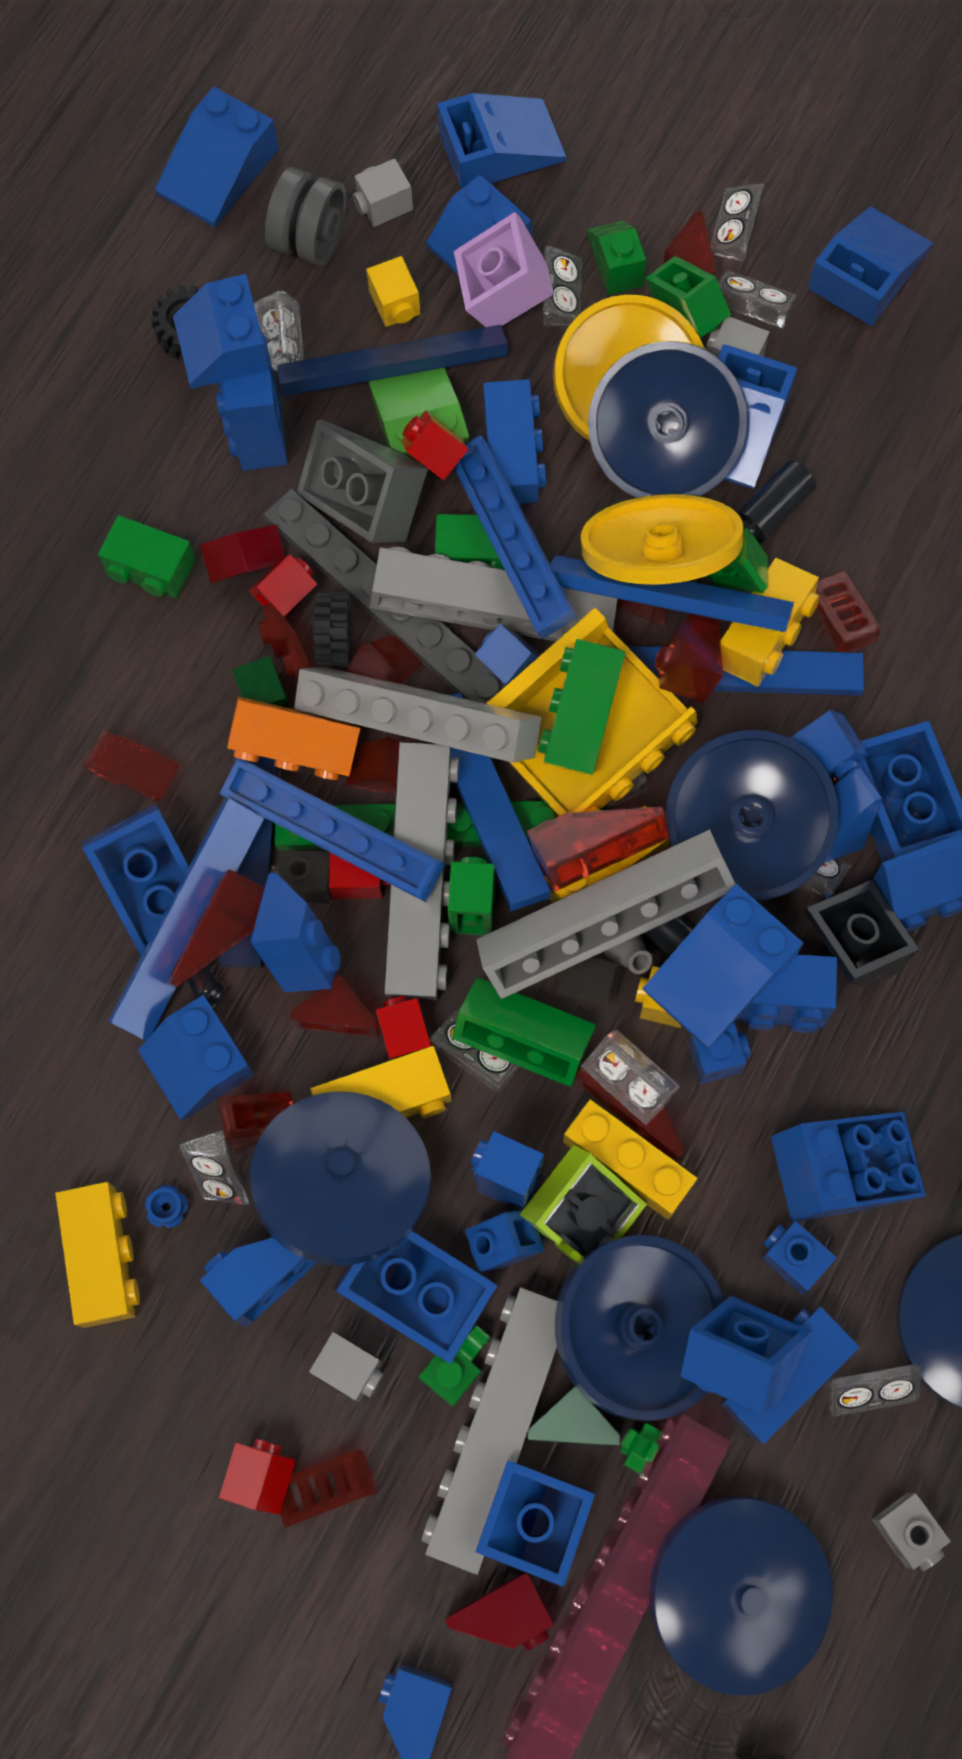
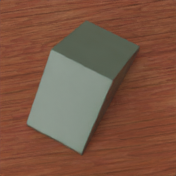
(574, 1421)

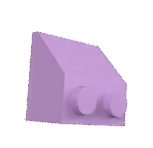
(502, 273)

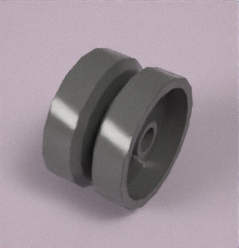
(305, 216)

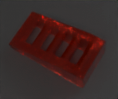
(856, 638)
(359, 1478)

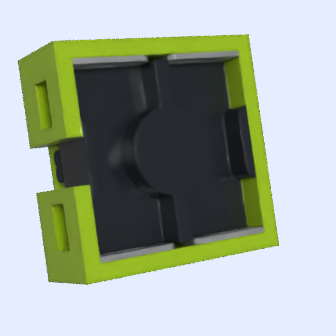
(582, 1205)

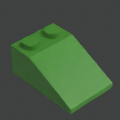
(408, 396)

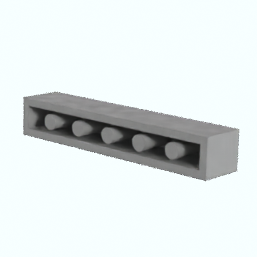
(465, 593)
(418, 713)
(421, 822)
(605, 914)
(497, 1431)

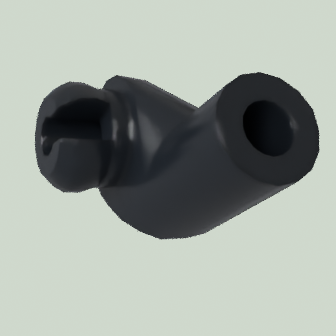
(204, 984)

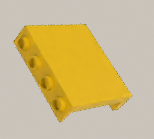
(636, 735)

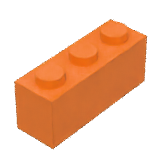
(292, 738)

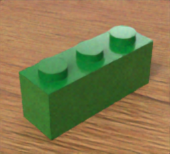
(581, 706)
(523, 1032)

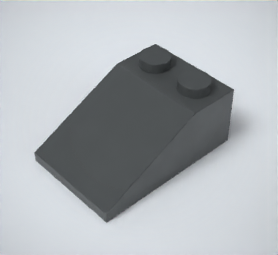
(361, 483)

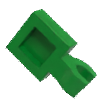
(454, 1379)
(640, 1447)

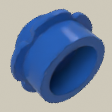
(155, 1202)

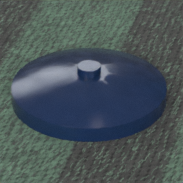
(667, 420)
(763, 805)
(340, 1178)
(932, 1319)
(629, 1325)
(741, 1595)

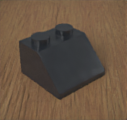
(862, 934)

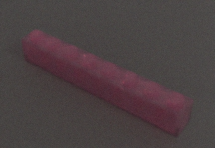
(618, 1596)

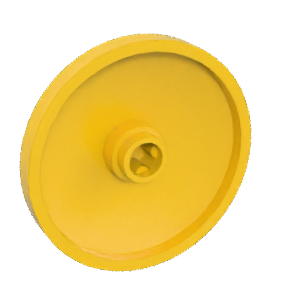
(604, 336)
(662, 539)

